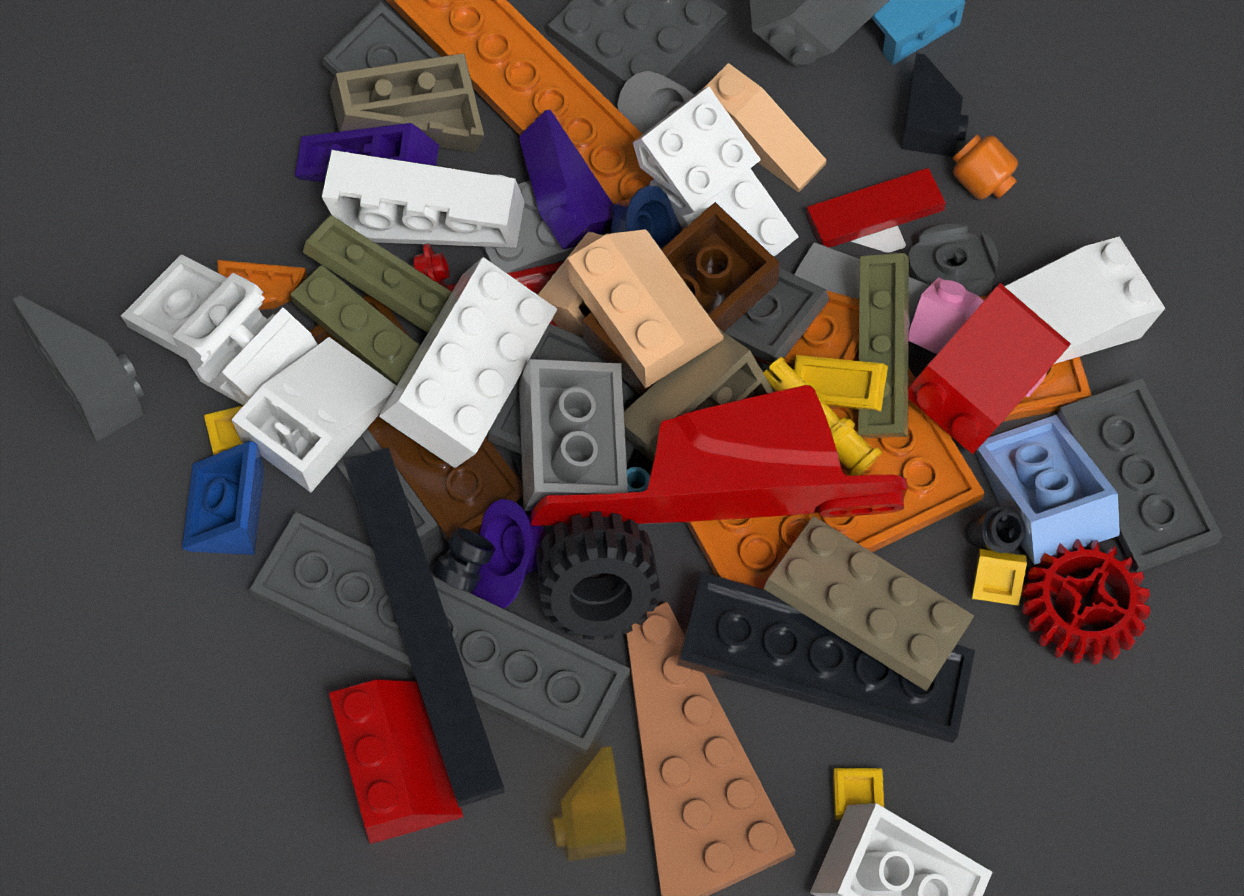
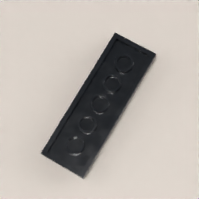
(774, 647)

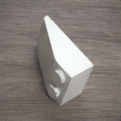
(1092, 297)
(891, 857)

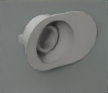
(650, 98)

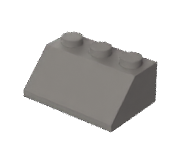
(571, 429)

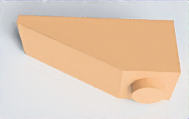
(767, 129)

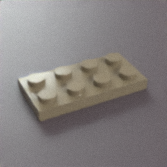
(869, 602)

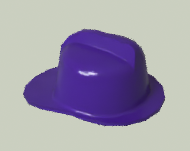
(515, 555)

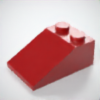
(987, 368)

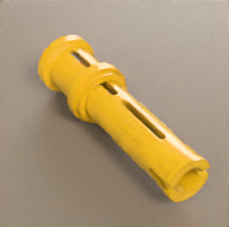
(850, 446)

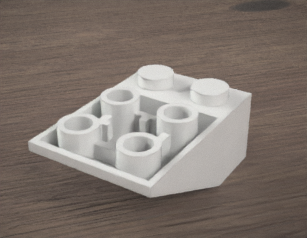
(313, 412)

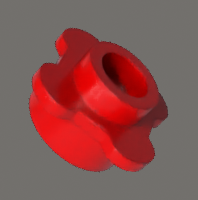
(432, 265)

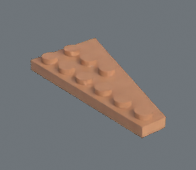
(701, 790)

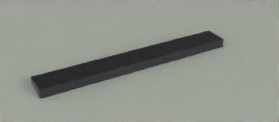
(424, 628)

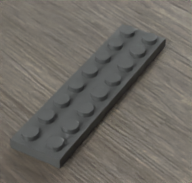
(507, 659)

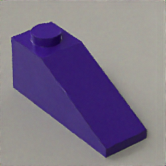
(393, 142)
(563, 184)

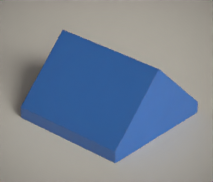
(225, 502)

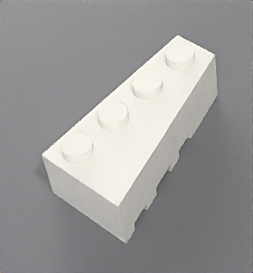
(422, 202)

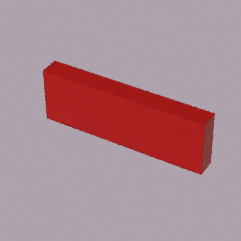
(875, 208)

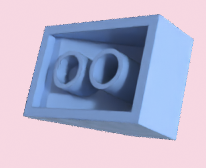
(1051, 486)

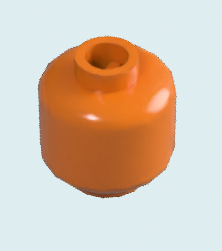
(985, 167)

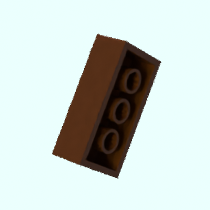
(721, 268)

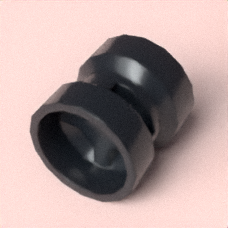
(464, 559)

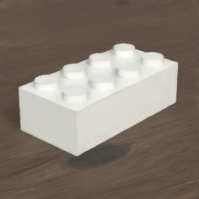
(468, 363)

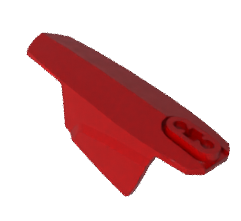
(739, 463)

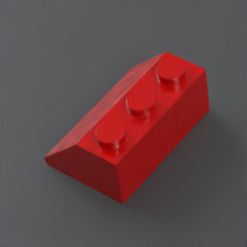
(393, 758)

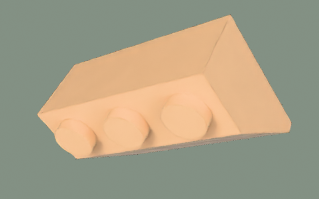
(642, 303)

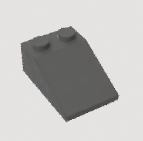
(809, 28)
(86, 368)

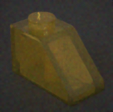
(592, 812)

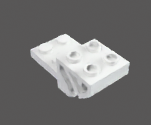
(706, 159)
(218, 327)

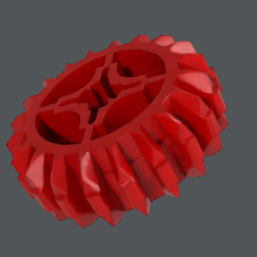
(1103, 567)

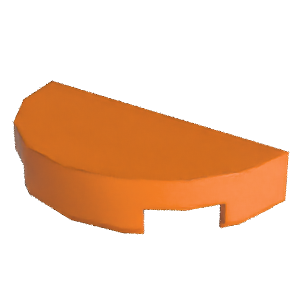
(274, 280)

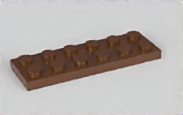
(449, 494)

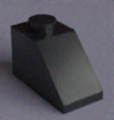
(933, 111)

